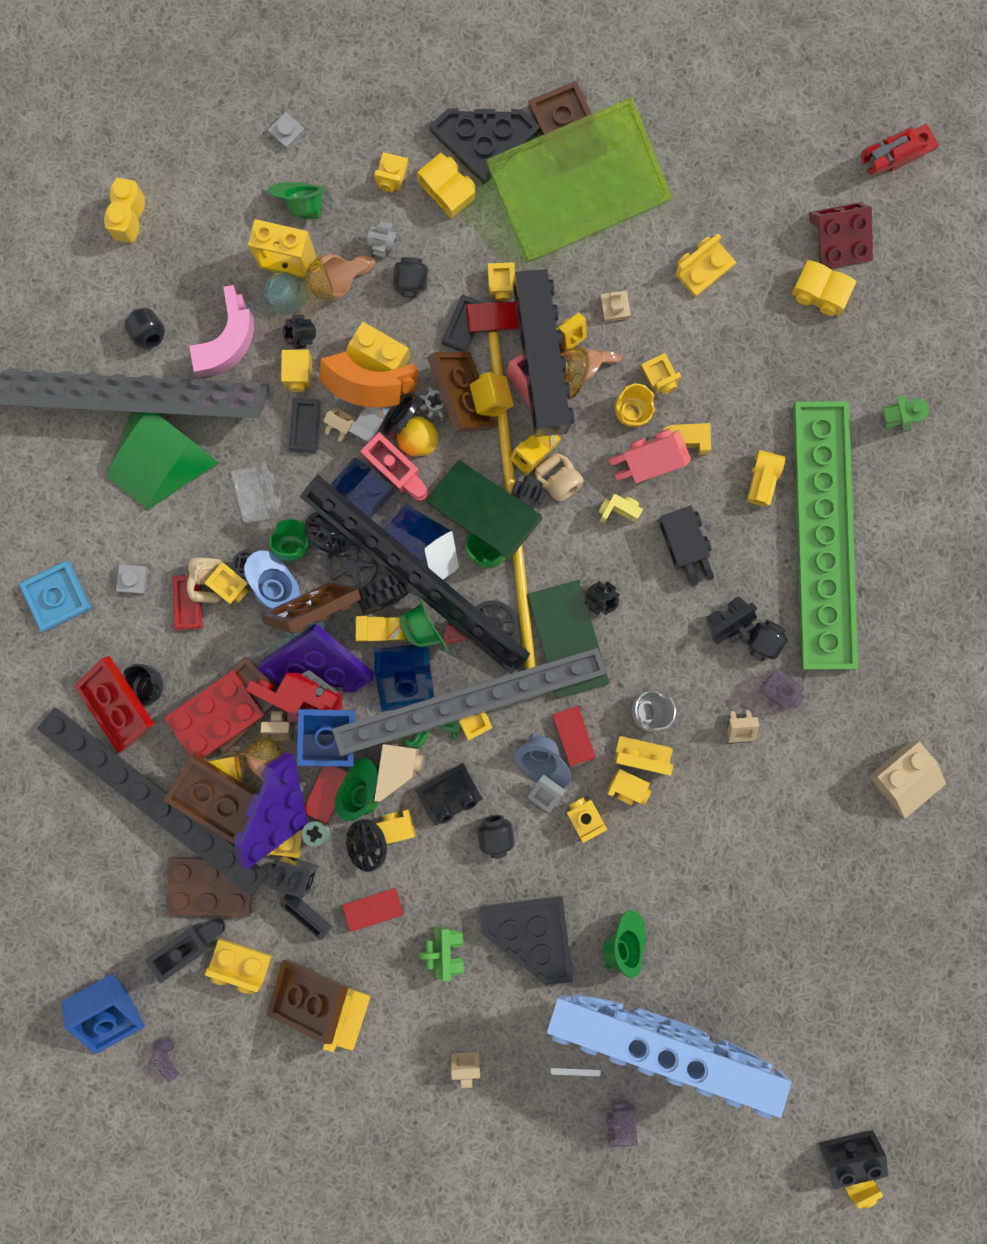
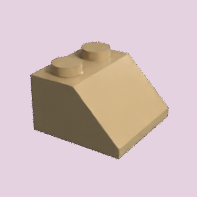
(396, 768)
(909, 778)

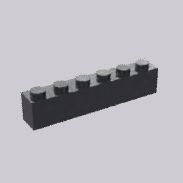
(541, 353)

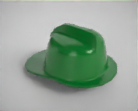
(300, 198)
(419, 628)
(357, 791)
(626, 946)

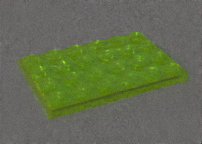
(579, 179)

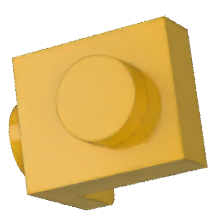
(500, 280)
(660, 375)

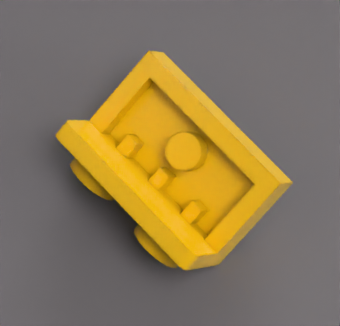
(350, 1020)

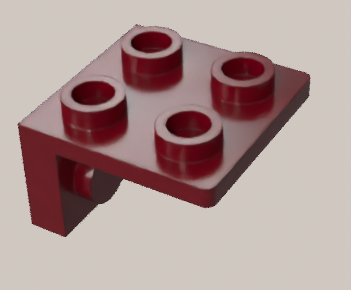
(844, 234)

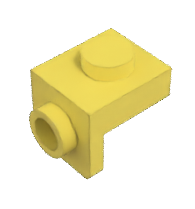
(624, 506)

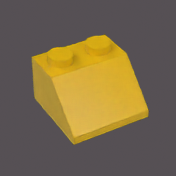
(376, 351)

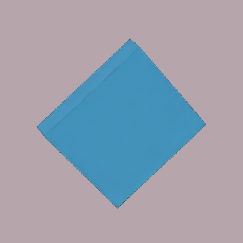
(55, 596)

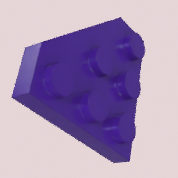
(321, 654)
(273, 813)

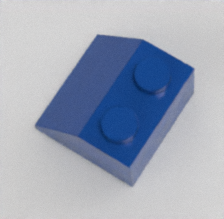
(316, 738)
(101, 1014)

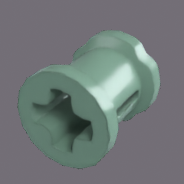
(308, 837)

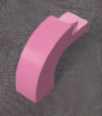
(230, 347)

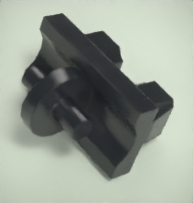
(735, 626)

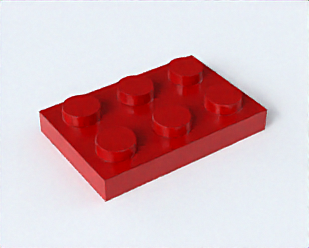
(114, 704)
(215, 716)

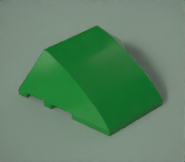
(155, 459)

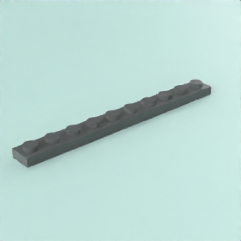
(468, 702)

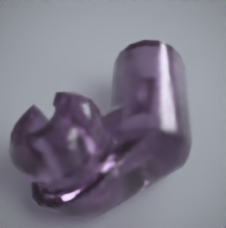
(161, 1060)

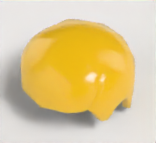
(639, 397)
(418, 437)

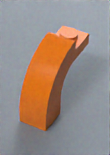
(366, 387)

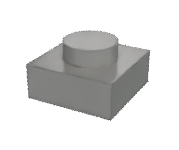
(286, 131)
(132, 579)
(546, 793)

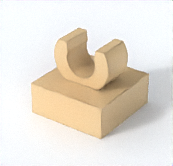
(615, 306)
(339, 420)
(277, 728)
(742, 728)
(465, 1067)

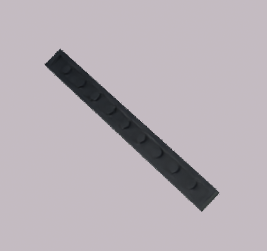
(414, 574)
(149, 799)

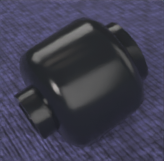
(410, 276)
(144, 328)
(767, 640)
(495, 836)

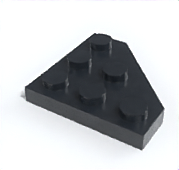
(482, 135)
(532, 936)

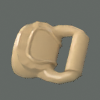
(563, 482)
(199, 571)

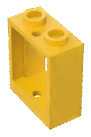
(280, 245)

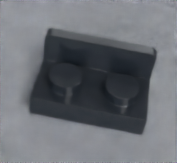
(449, 795)
(854, 1159)

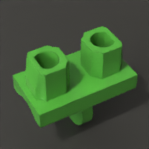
(905, 413)
(438, 953)

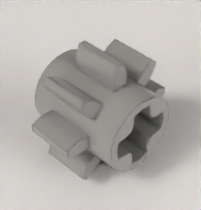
(382, 239)
(432, 396)

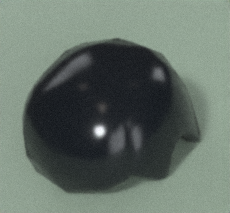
(139, 674)

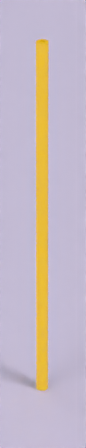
(509, 481)

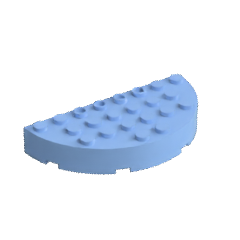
(671, 1050)

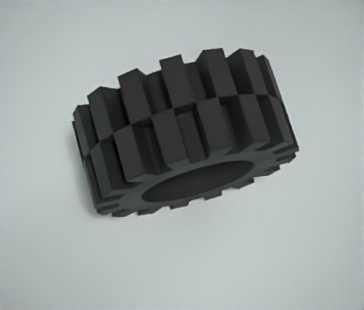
(381, 594)

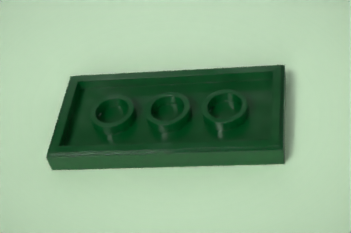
(484, 509)
(565, 628)

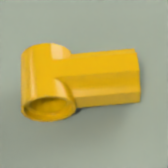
(765, 474)

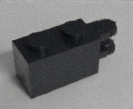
(686, 542)
(292, 876)
(184, 949)

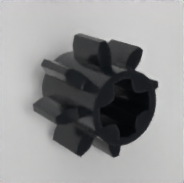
(299, 331)
(529, 491)
(602, 598)

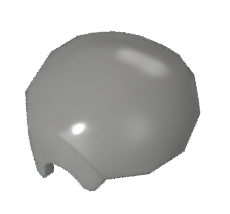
(662, 711)

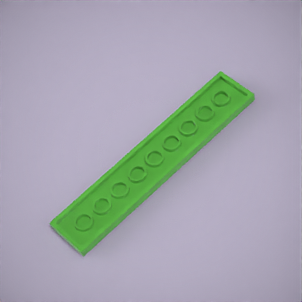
(825, 536)

